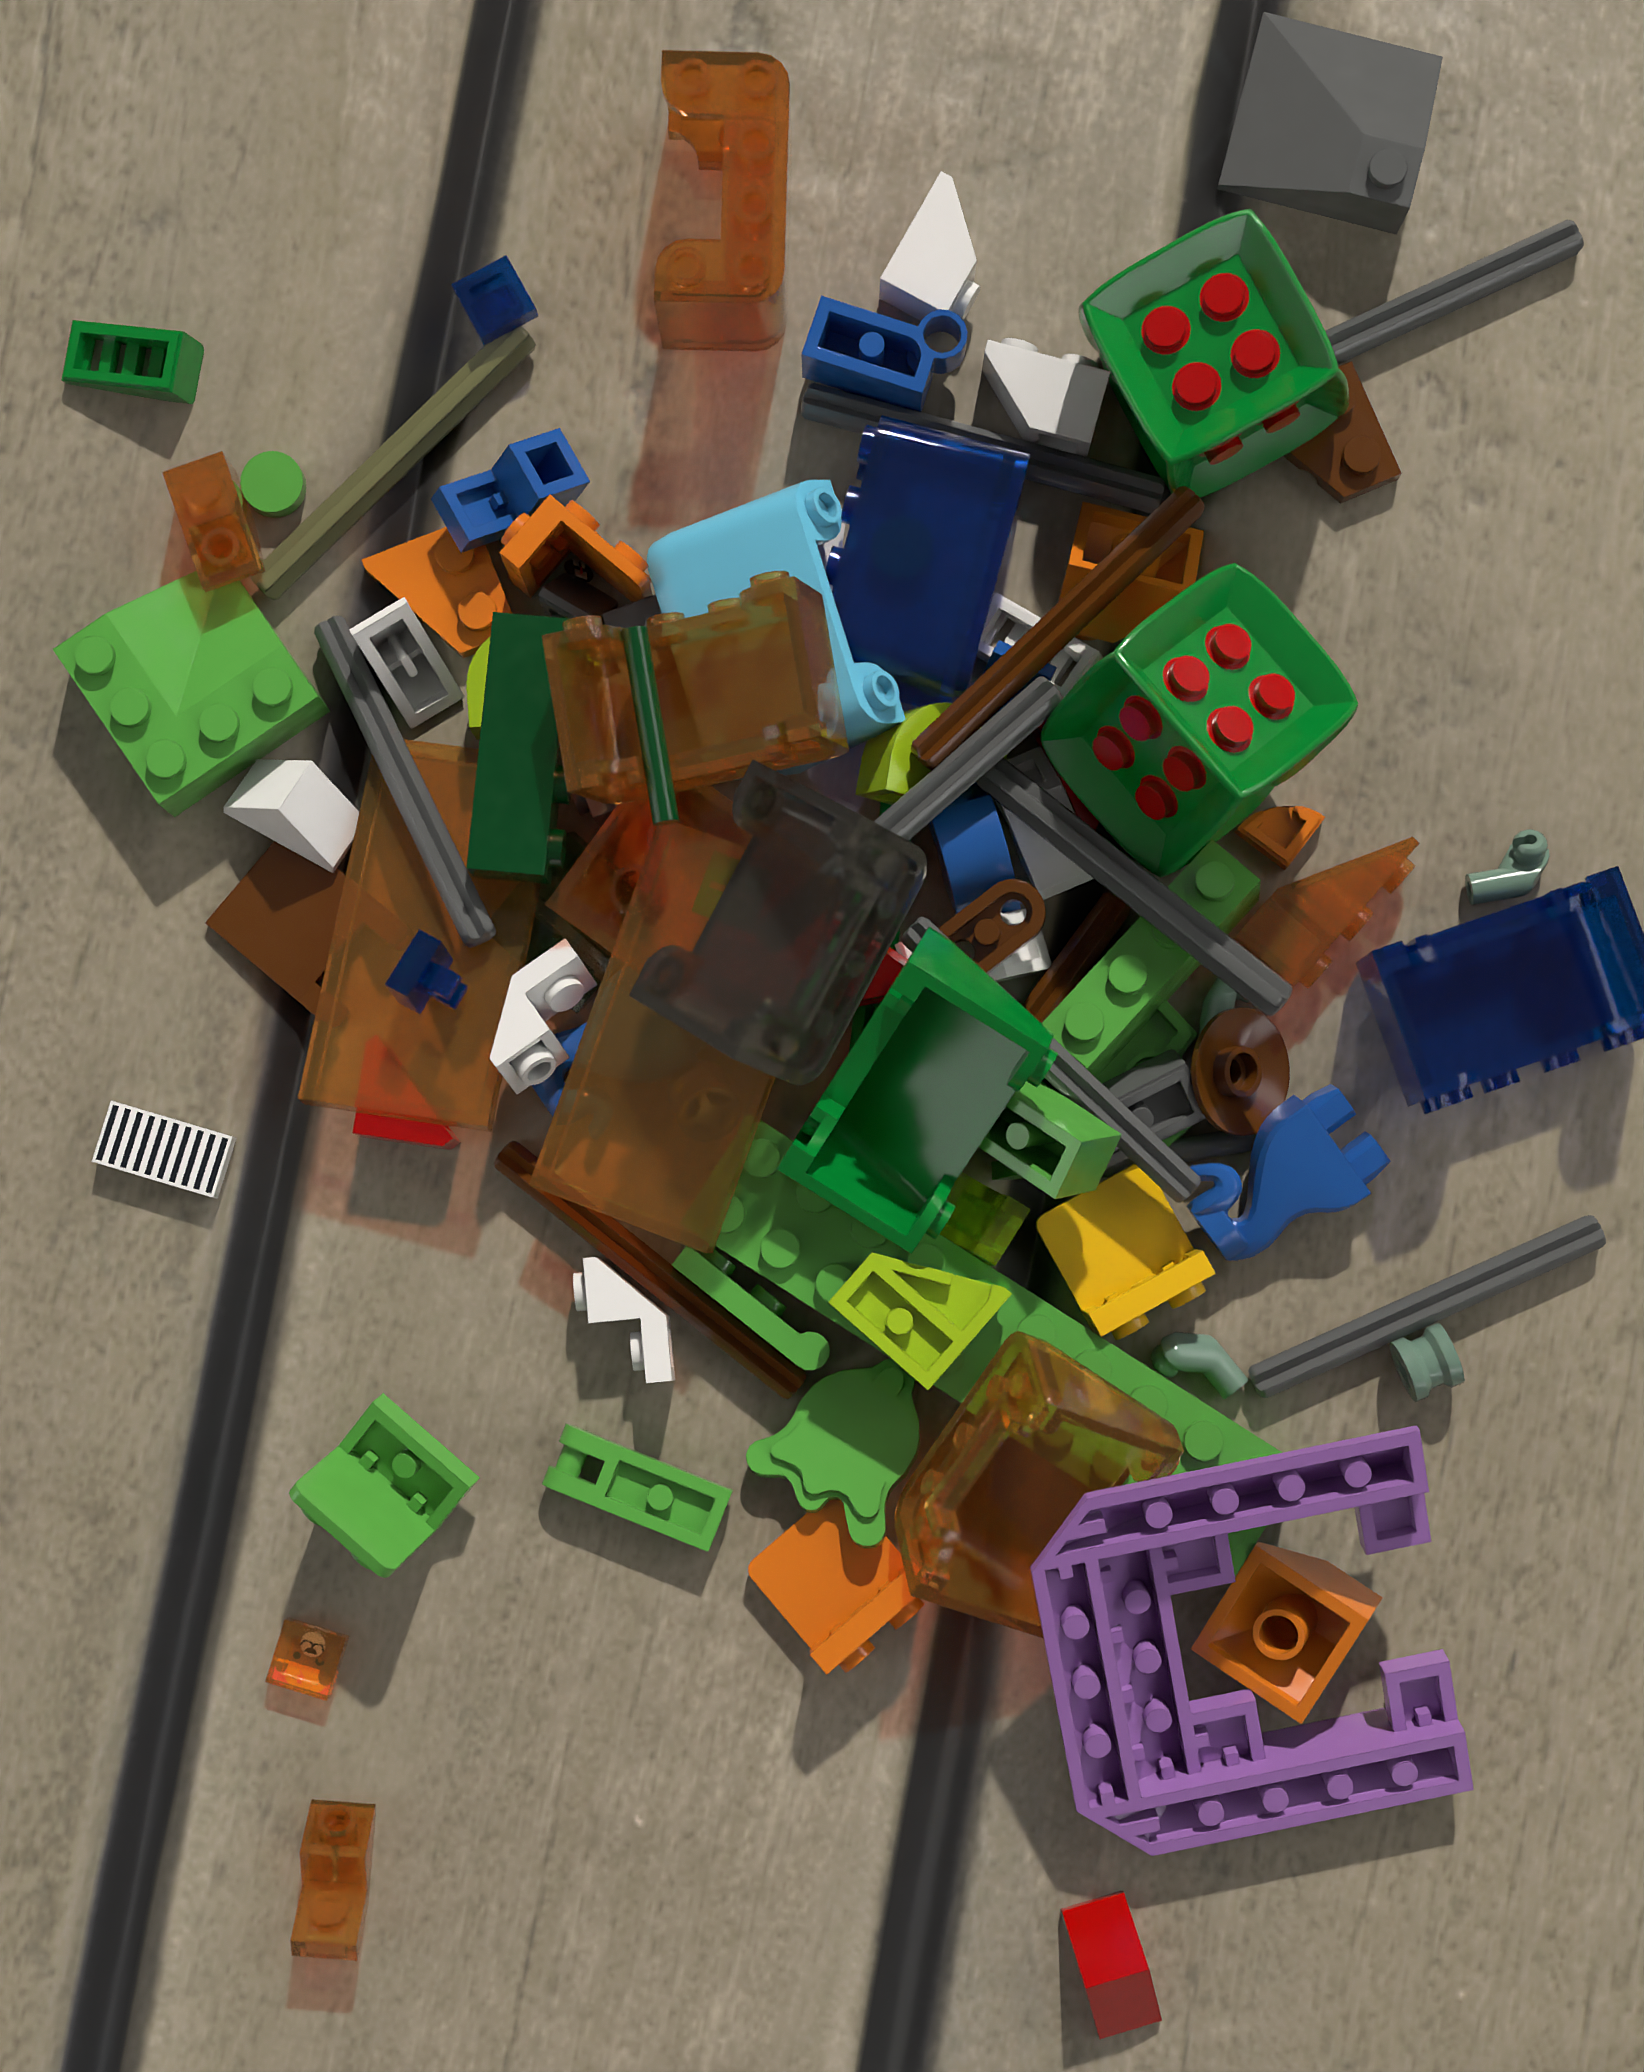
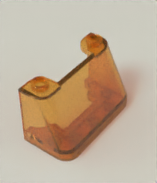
(1012, 1472)

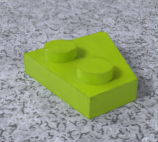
(917, 1312)

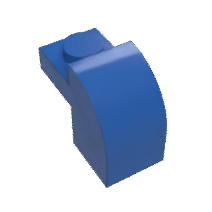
(526, 473)
(971, 848)

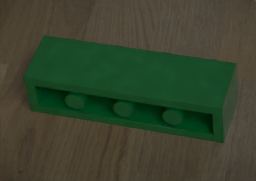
(518, 759)

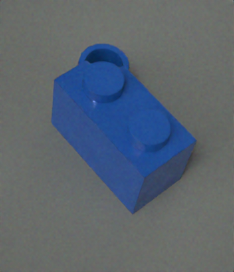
(879, 353)

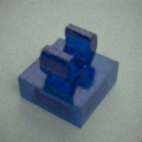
(495, 300)
(425, 974)

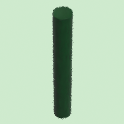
(650, 725)

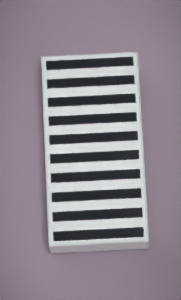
(164, 1149)

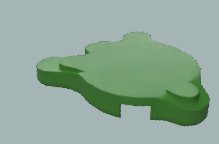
(847, 1444)

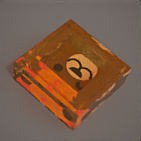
(307, 1659)

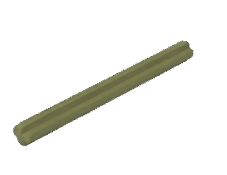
(392, 461)

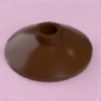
(1239, 1070)

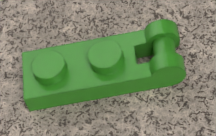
(755, 1309)
(640, 1488)

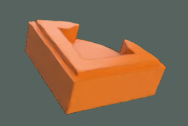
(1280, 831)

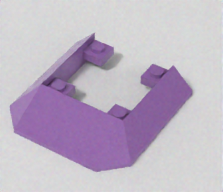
(1201, 1769)

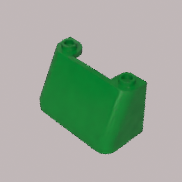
(918, 1094)

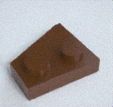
(1352, 451)

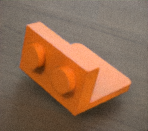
(543, 540)
(833, 1587)

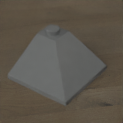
(1331, 123)

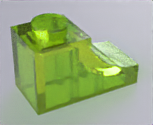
(982, 1219)

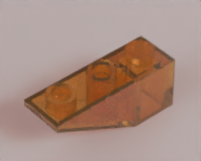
(1310, 914)

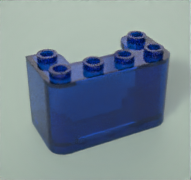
(923, 553)
(1510, 991)

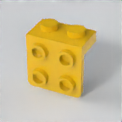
(1123, 1252)

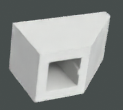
(1046, 396)

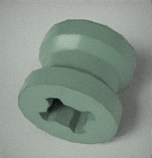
(1427, 1362)

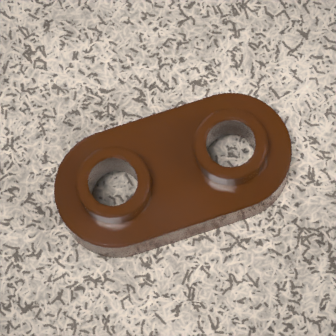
(987, 932)

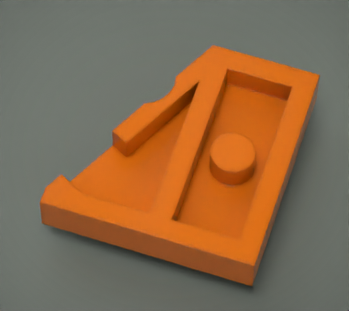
(444, 587)

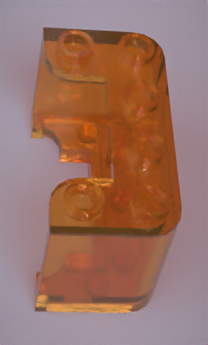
(739, 123)
(730, 687)

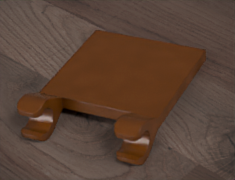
(284, 920)

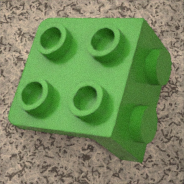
(384, 1488)

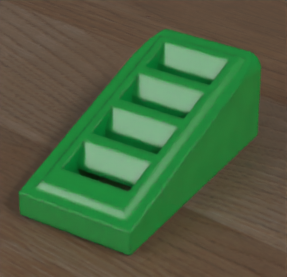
(171, 370)

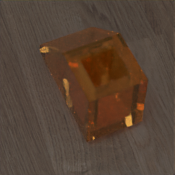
(215, 520)

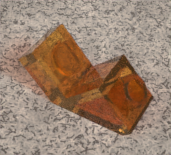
(335, 1880)

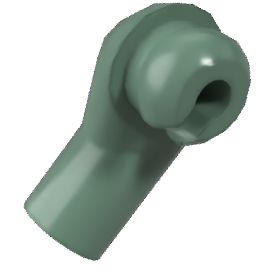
(1515, 874)

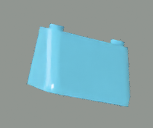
(766, 535)

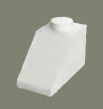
(934, 259)

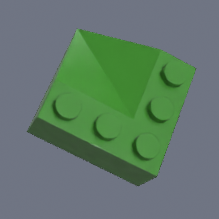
(191, 686)

